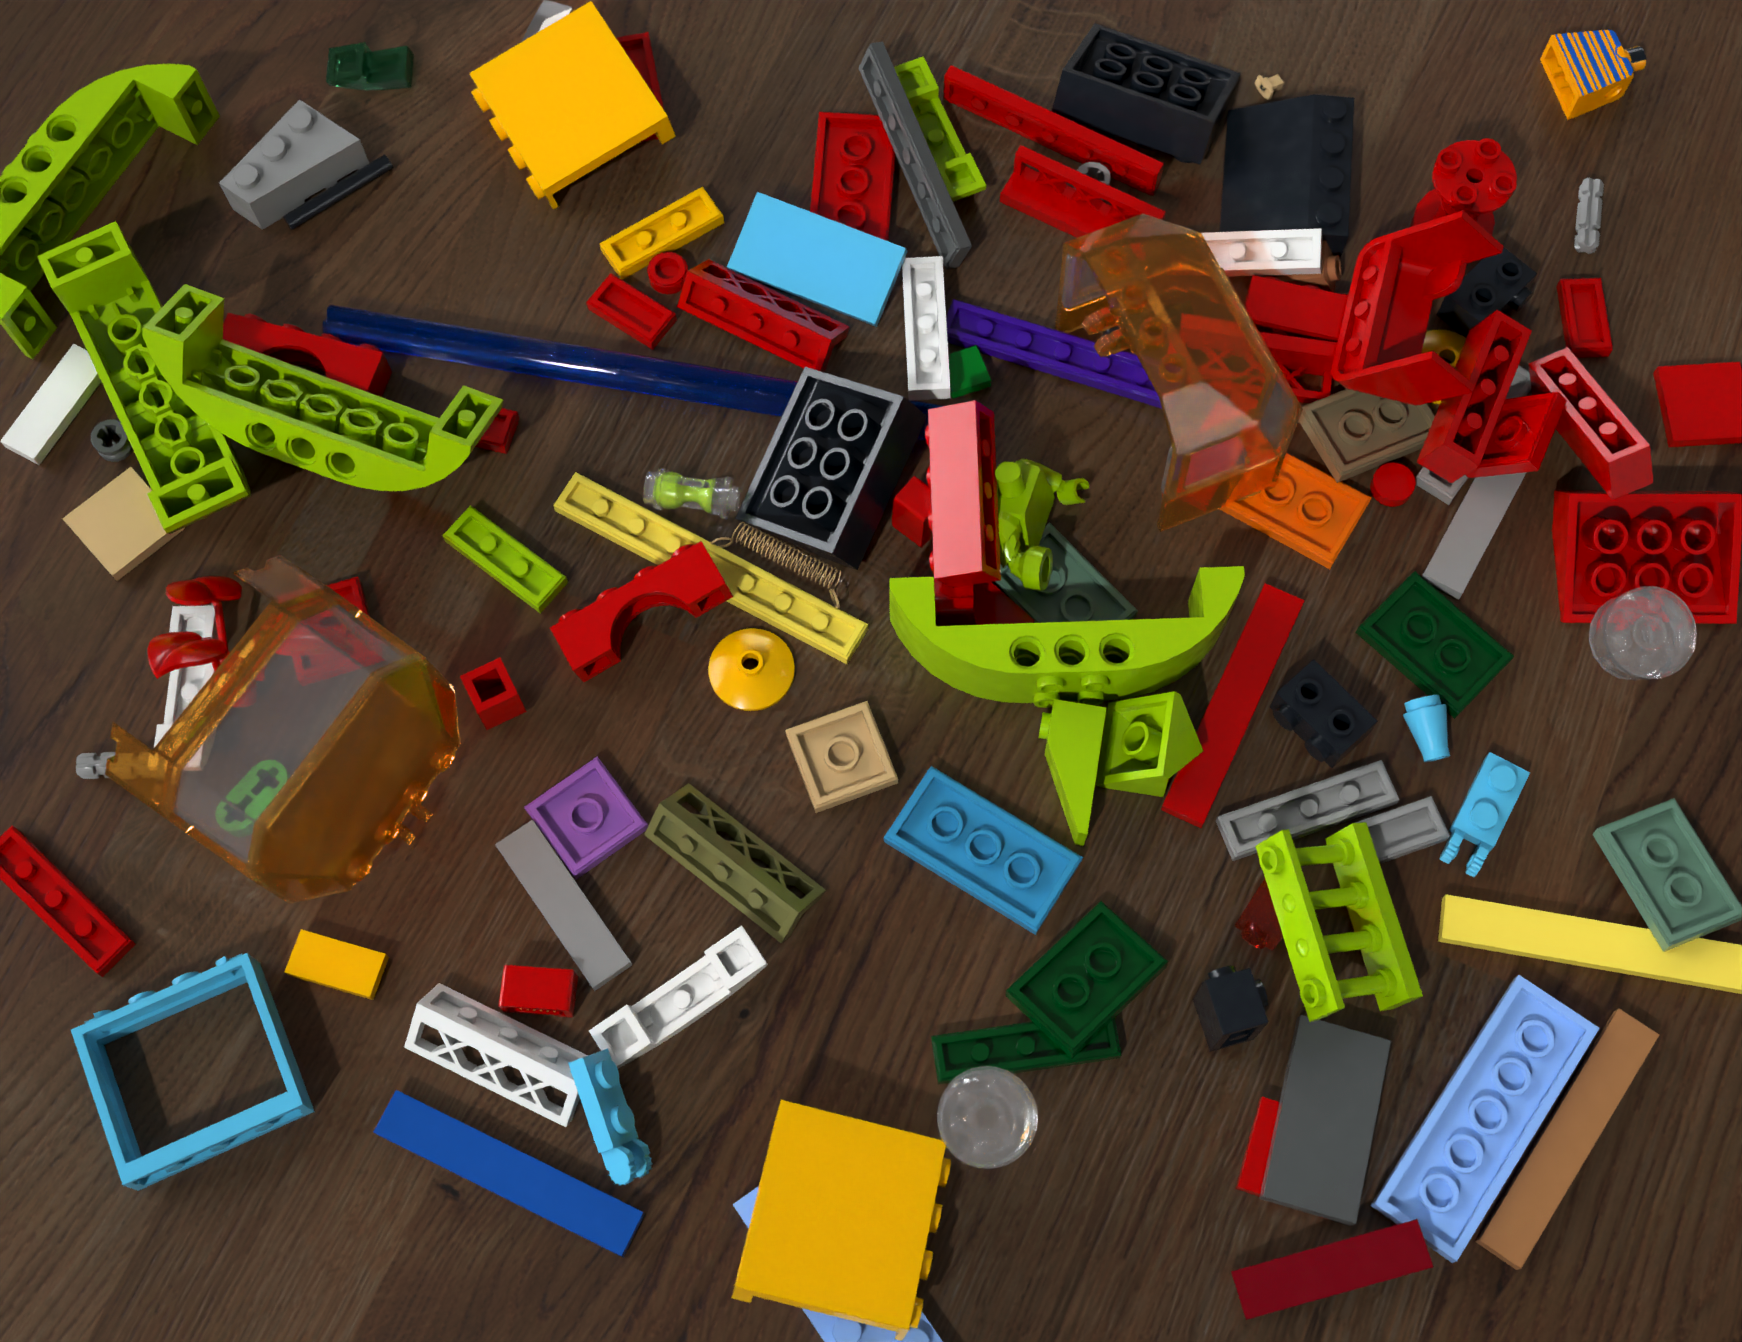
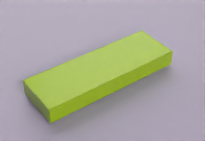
(505, 559)

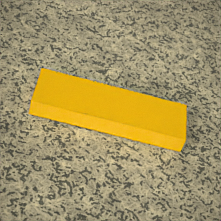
(662, 232)

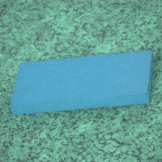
(817, 259)

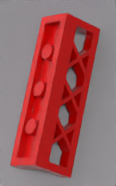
(1070, 210)
(761, 315)
(1303, 357)

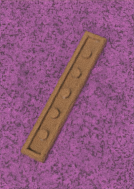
(1567, 1139)

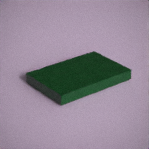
(1434, 644)
(1086, 979)

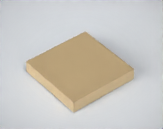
(120, 524)
(841, 756)

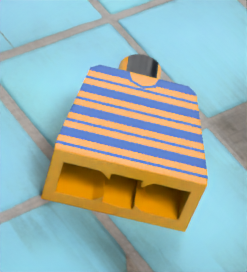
(1589, 69)

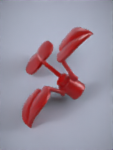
(189, 649)

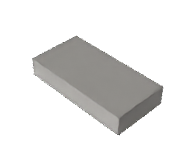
(1406, 829)

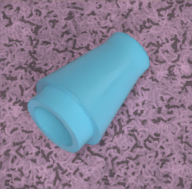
(1428, 725)

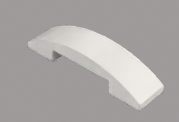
(187, 681)
(681, 999)

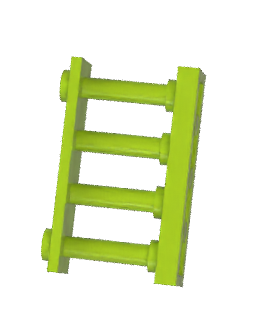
(1370, 911)

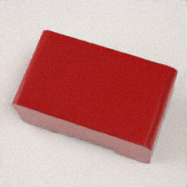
(912, 510)
(954, 604)
(538, 990)

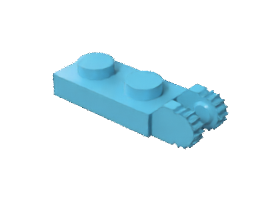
(1485, 810)
(610, 1117)

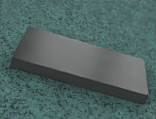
(1325, 1120)

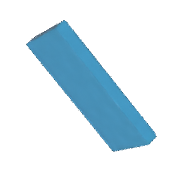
(983, 850)

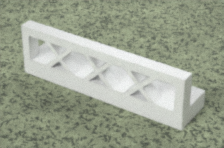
(501, 1044)

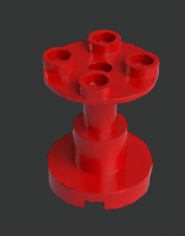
(1469, 178)

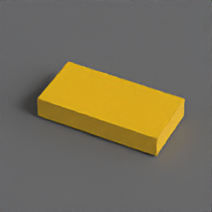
(336, 964)

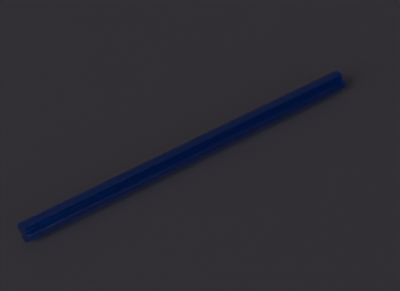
(567, 361)

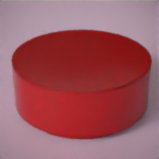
(667, 272)
(1392, 484)

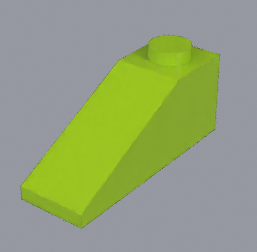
(1073, 755)

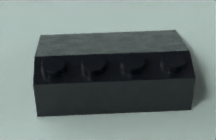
(1145, 93)
(1289, 167)
(832, 466)

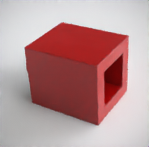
(493, 693)

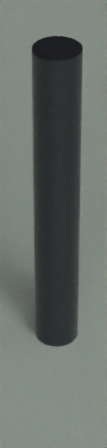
(338, 192)

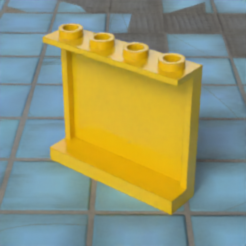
(568, 101)
(843, 1218)

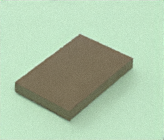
(1363, 431)

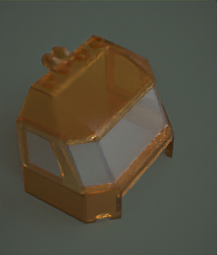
(1211, 368)
(300, 743)

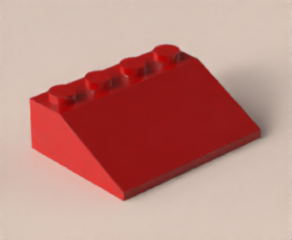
(1648, 539)

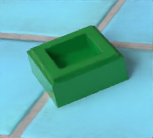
(967, 372)

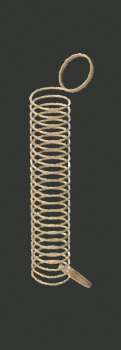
(753, 549)

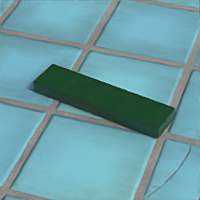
(1015, 1049)

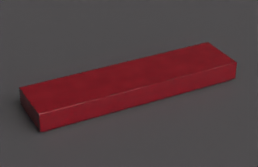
(1332, 1269)

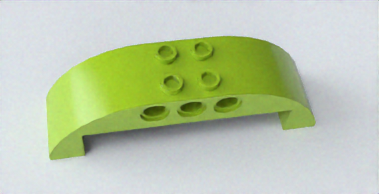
(72, 168)
(110, 301)
(305, 414)
(1064, 659)

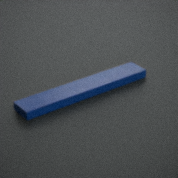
(509, 1173)

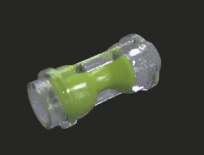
(673, 491)

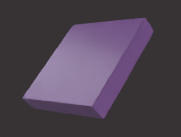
(586, 817)

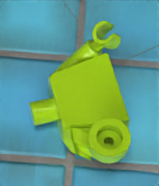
(1024, 506)

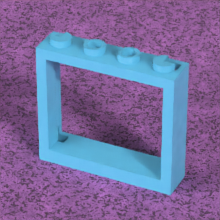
(152, 1006)

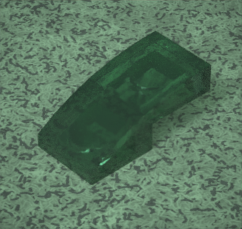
(363, 69)

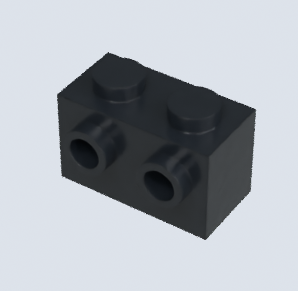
(1492, 285)
(1322, 714)
(1231, 1007)

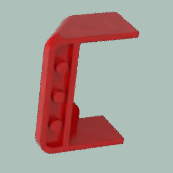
(1392, 305)

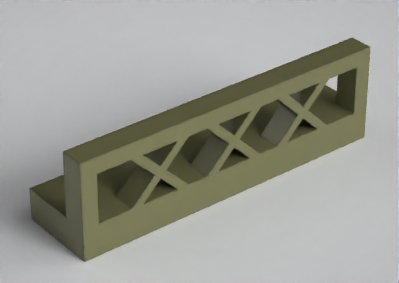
(727, 864)

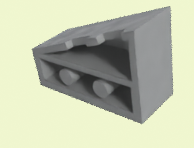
(291, 164)

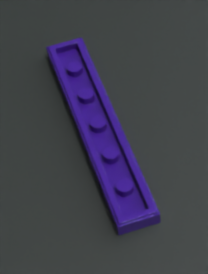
(1048, 351)

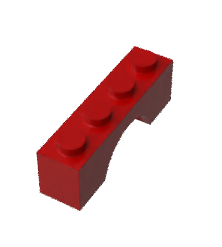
(350, 364)
(594, 634)

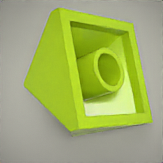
(1146, 743)

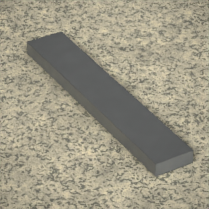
(914, 156)

